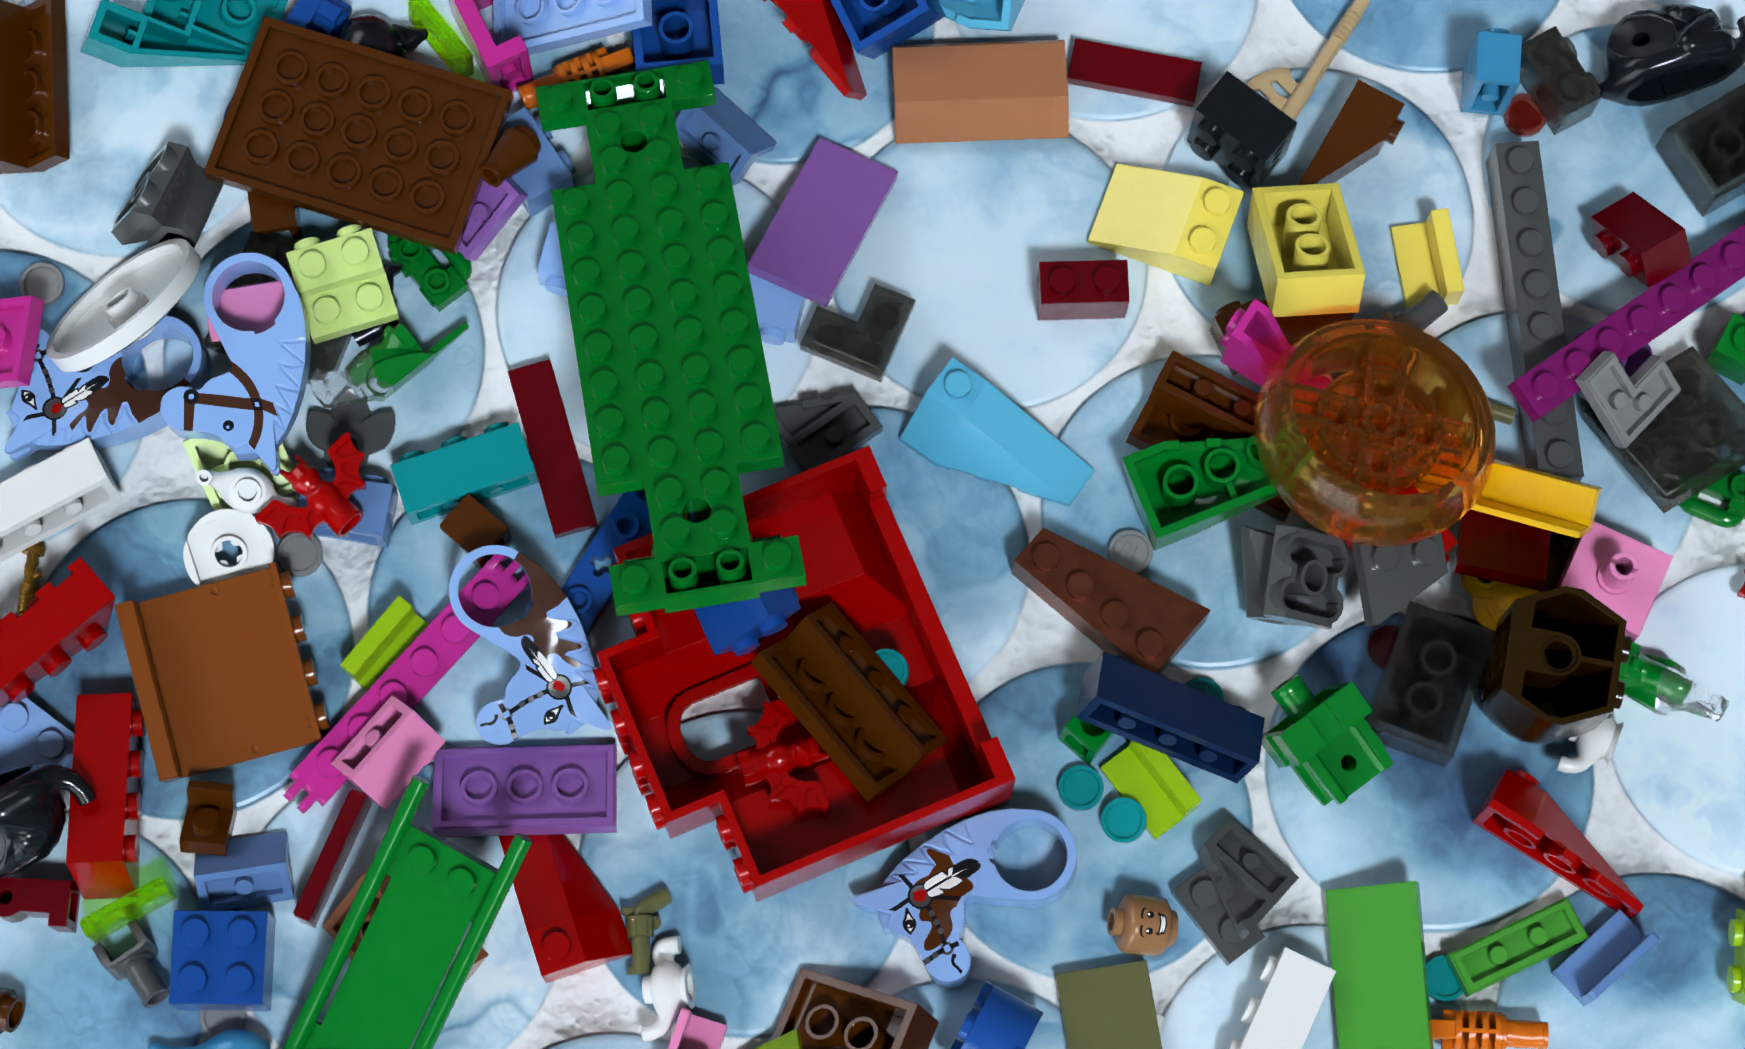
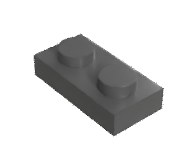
(1206, 910)

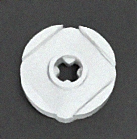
(223, 525)

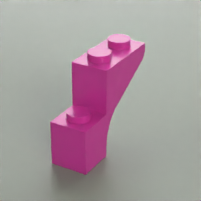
(1255, 344)

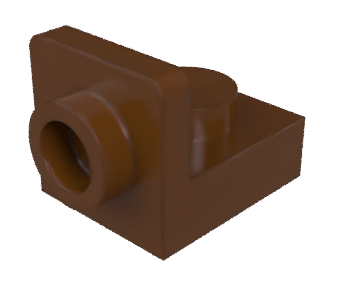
(208, 818)

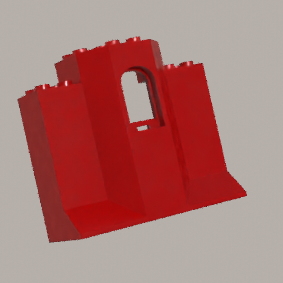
(865, 568)

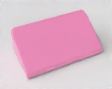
(250, 307)

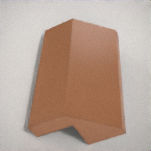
(980, 91)

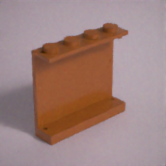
(222, 673)

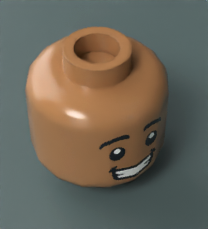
(1143, 925)

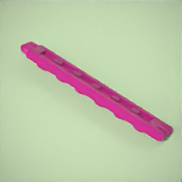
(411, 674)

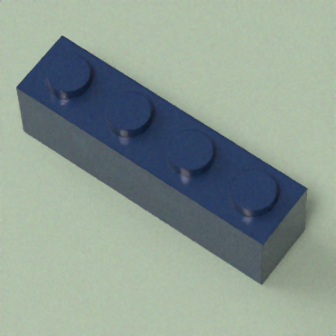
(1170, 717)

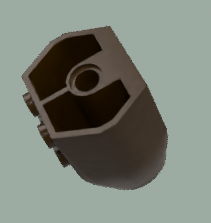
(1554, 666)

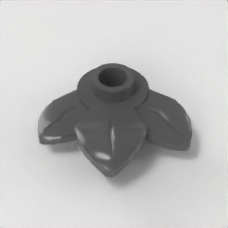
(368, 432)

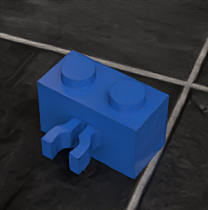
(742, 623)

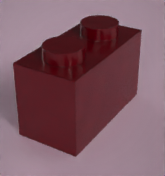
(1640, 240)
(1082, 290)

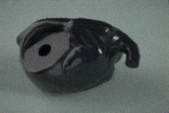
(1668, 54)
(35, 812)

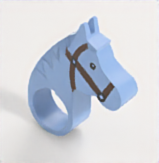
(263, 391)

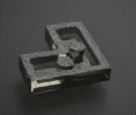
(864, 344)

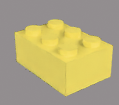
(1305, 250)

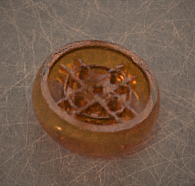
(1398, 409)

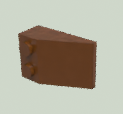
(851, 1016)

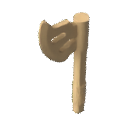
(1301, 92)

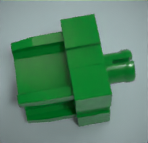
(1322, 734)

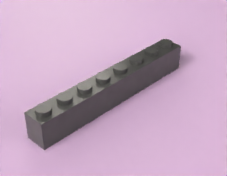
(1531, 297)

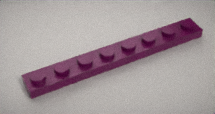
(1633, 324)

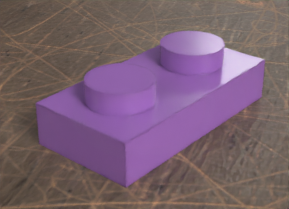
(490, 214)

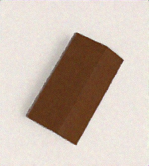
(33, 87)
(1196, 405)
(849, 701)

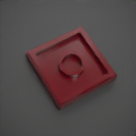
(1502, 550)

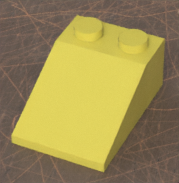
(1167, 220)

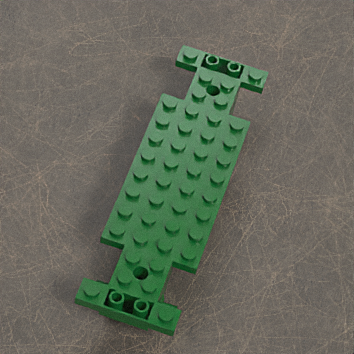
(667, 341)

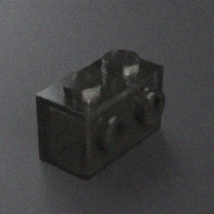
(1557, 80)

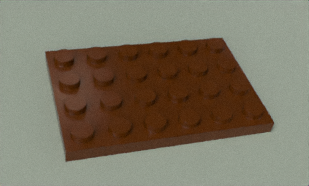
(359, 135)

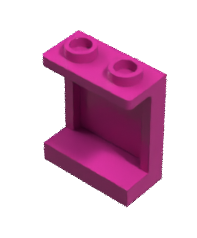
(500, 65)

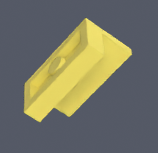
(1428, 259)

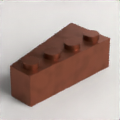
(1109, 602)

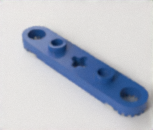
(591, 593)

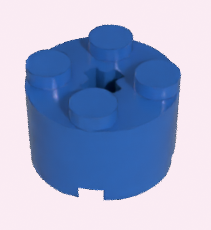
(1000, 1023)

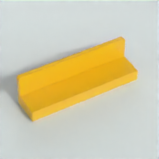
(1533, 498)

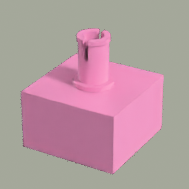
(1617, 573)

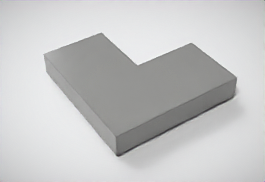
(1626, 403)

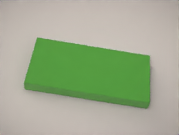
(1379, 967)

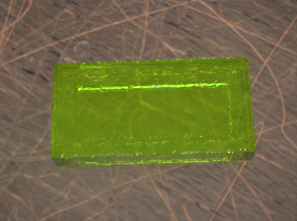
(441, 37)
(123, 910)

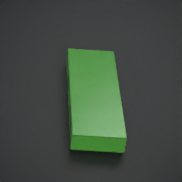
(1516, 947)

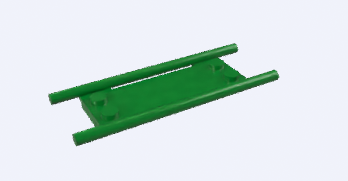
(416, 941)

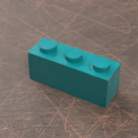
(480, 466)

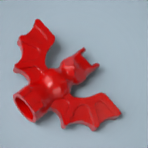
(326, 500)
(774, 761)

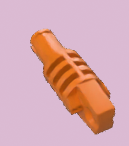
(586, 66)
(1487, 1031)

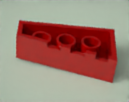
(53, 630)
(105, 832)

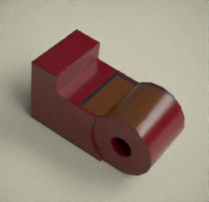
(40, 899)

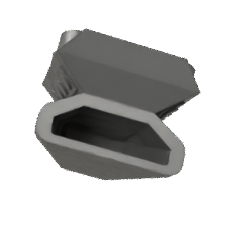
(168, 200)
(1293, 576)

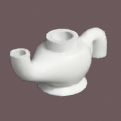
(244, 488)
(1592, 747)
(667, 987)

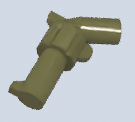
(641, 927)

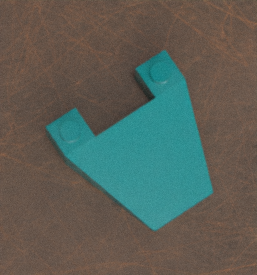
(178, 32)

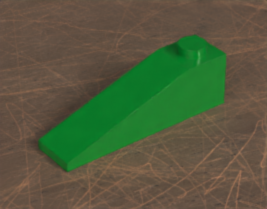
(1194, 485)

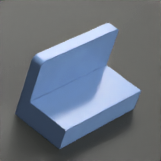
(723, 135)
(249, 875)
(1603, 958)

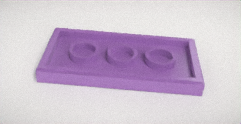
(822, 222)
(525, 790)

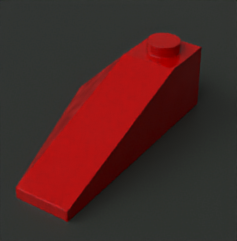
(832, 51)
(1539, 829)
(566, 910)

